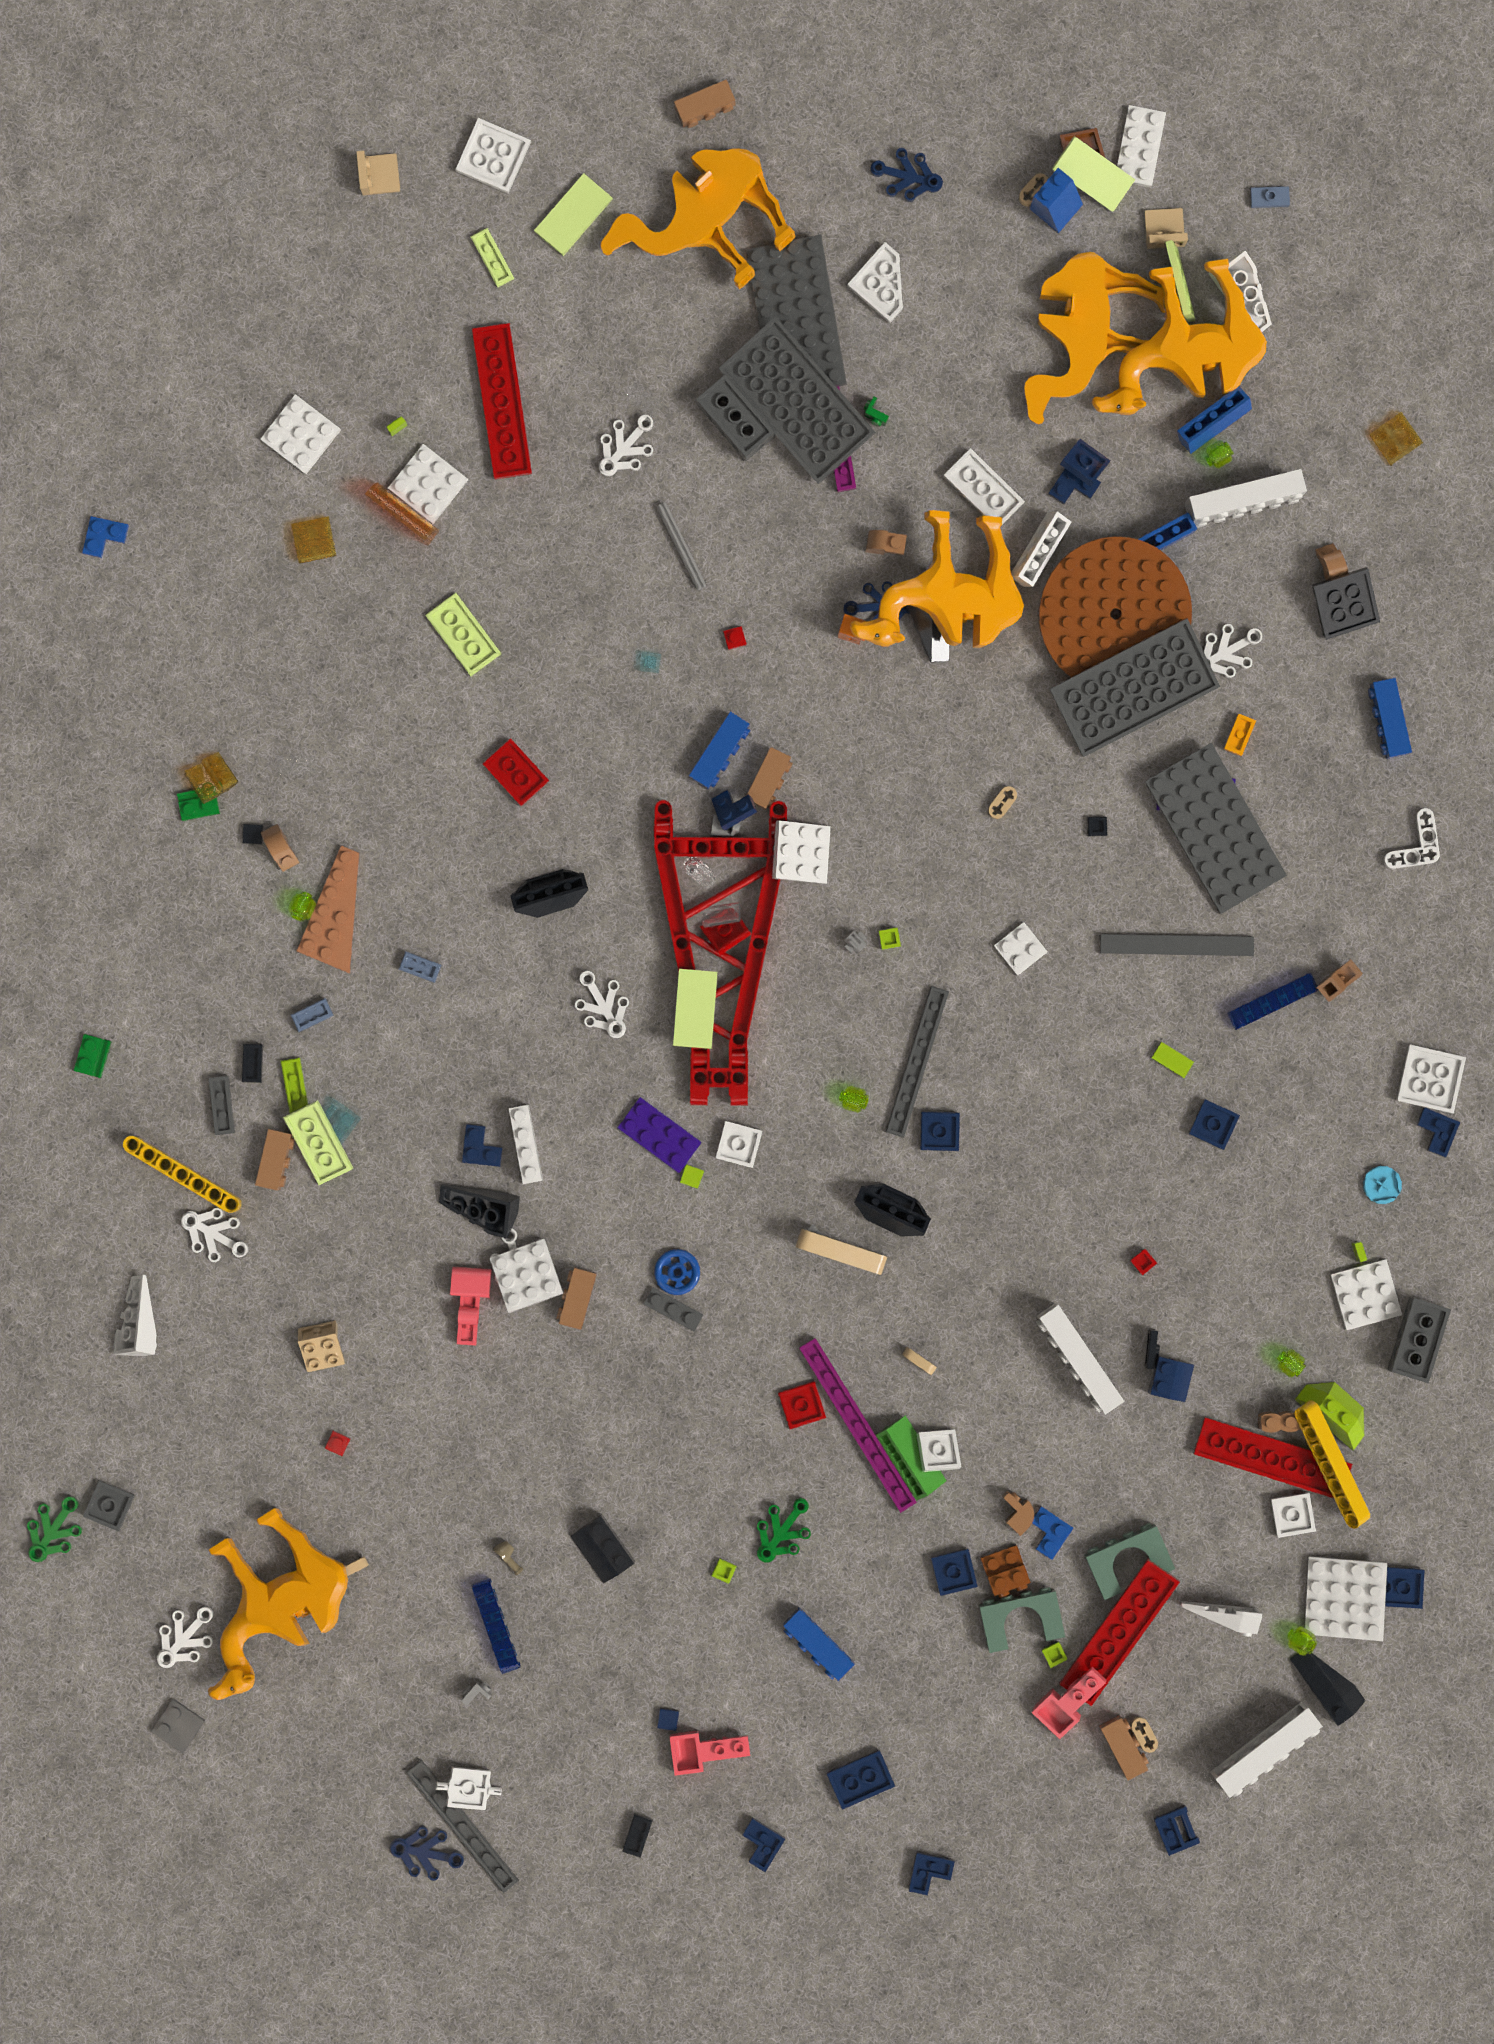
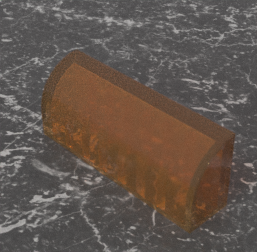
(402, 513)

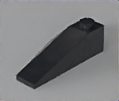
(932, 640)
(487, 1208)
(1334, 1691)

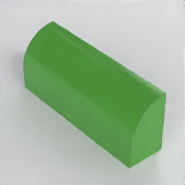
(902, 1448)

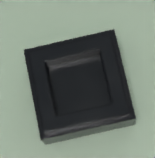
(1097, 826)
(252, 834)

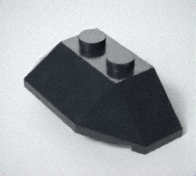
(549, 893)
(892, 1210)

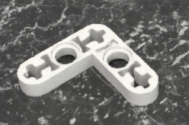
(1424, 845)

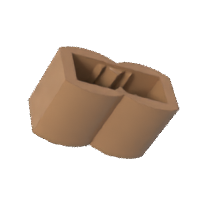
(1274, 1422)

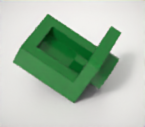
(877, 417)

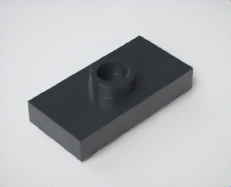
(252, 1063)
(1152, 1349)
(637, 1835)

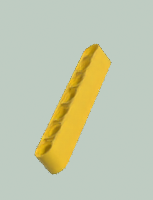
(172, 1172)
(1332, 1464)

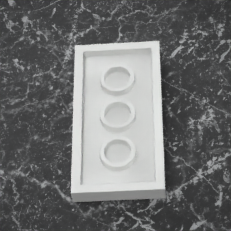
(1141, 144)
(983, 487)

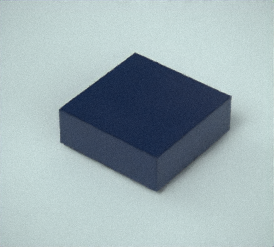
(668, 1719)

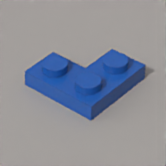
(101, 530)
(1055, 1529)

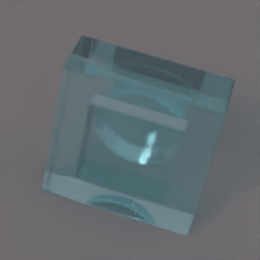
(650, 662)

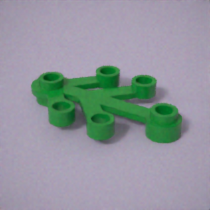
(51, 1531)
(781, 1533)

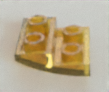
(1396, 438)
(313, 540)
(211, 778)

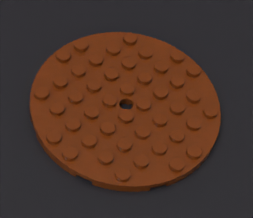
(1094, 582)

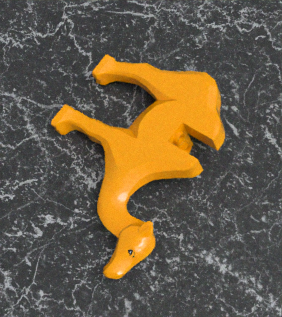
(725, 182)
(1086, 330)
(1190, 348)
(952, 596)
(272, 1606)

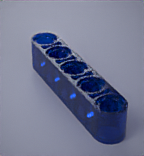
(1273, 1001)
(495, 1626)

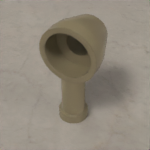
(505, 1551)

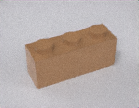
(705, 104)
(769, 778)
(275, 1160)
(576, 1298)
(1124, 1747)

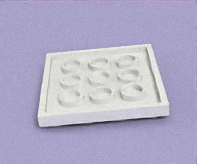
(1346, 1598)

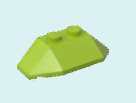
(1339, 1409)

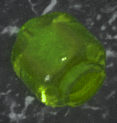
(1219, 454)
(301, 906)
(854, 1099)
(1291, 1363)
(1301, 1640)

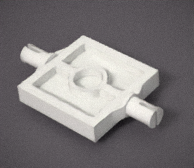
(468, 1788)

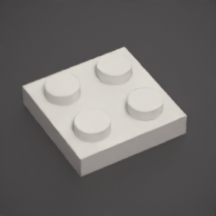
(1020, 948)
(739, 1144)
(938, 1450)
(1293, 1515)

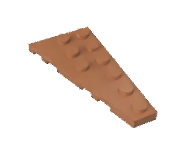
(332, 922)

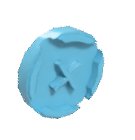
(1382, 1184)

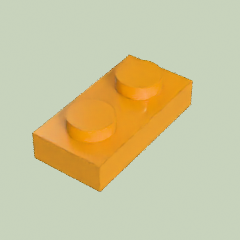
(1239, 734)

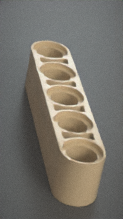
(841, 1251)

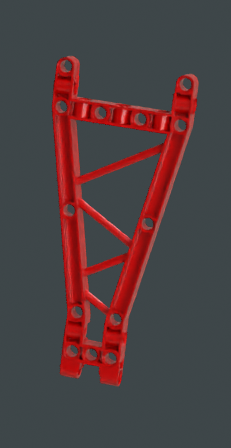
(684, 957)

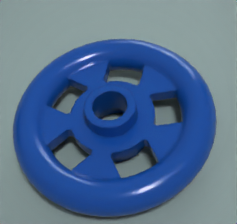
(665, 1260)

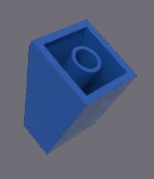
(1057, 200)

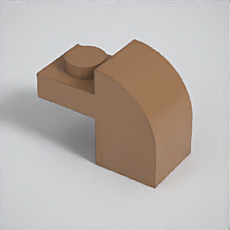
(884, 542)
(1332, 561)
(279, 847)
(1339, 980)
(1023, 1515)

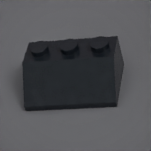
(603, 1549)

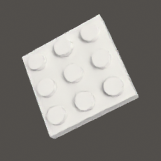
(493, 155)
(300, 434)
(428, 484)
(801, 852)
(1431, 1079)
(526, 1275)
(1366, 1294)

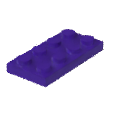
(659, 1135)

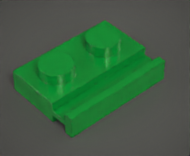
(193, 808)
(92, 1056)

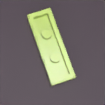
(492, 257)

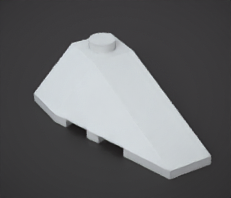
(1246, 278)
(138, 1328)
(1239, 1619)

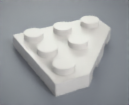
(880, 283)

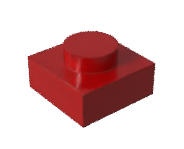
(735, 638)
(1143, 1261)
(337, 1443)

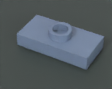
(1269, 197)
(420, 967)
(312, 1015)

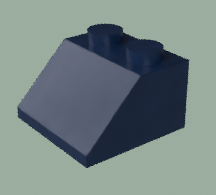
(1170, 1379)

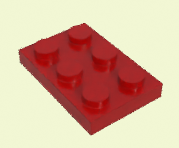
(516, 772)

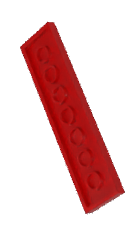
(502, 401)
(1261, 1456)
(1123, 1625)

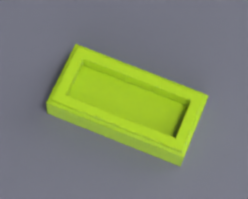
(1172, 1060)

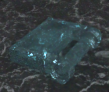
(345, 1122)

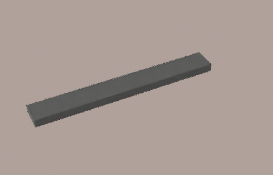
(1176, 945)
(917, 1061)
(463, 1828)

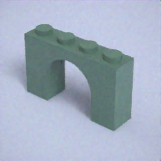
(1102, 1559)
(995, 1613)

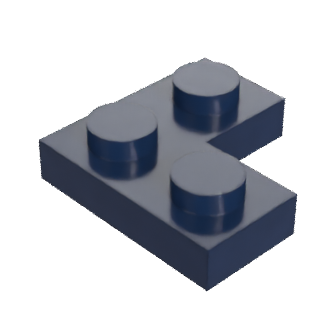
(1067, 483)
(731, 812)
(1443, 1128)
(475, 1151)
(768, 1843)
(925, 1868)

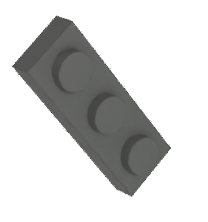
(221, 1105)
(673, 1309)

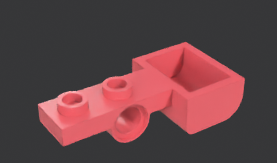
(471, 1286)
(1060, 1712)
(690, 1752)

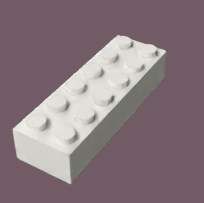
(1246, 497)
(1081, 1360)
(1266, 1749)

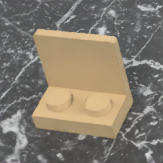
(378, 173)
(1164, 226)
(320, 1346)

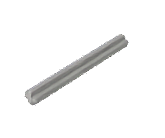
(681, 546)

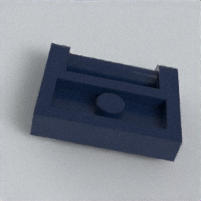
(1170, 1832)

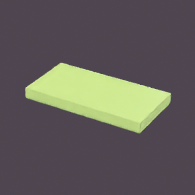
(1094, 173)
(573, 214)
(1180, 281)
(463, 634)
(695, 1008)
(318, 1142)

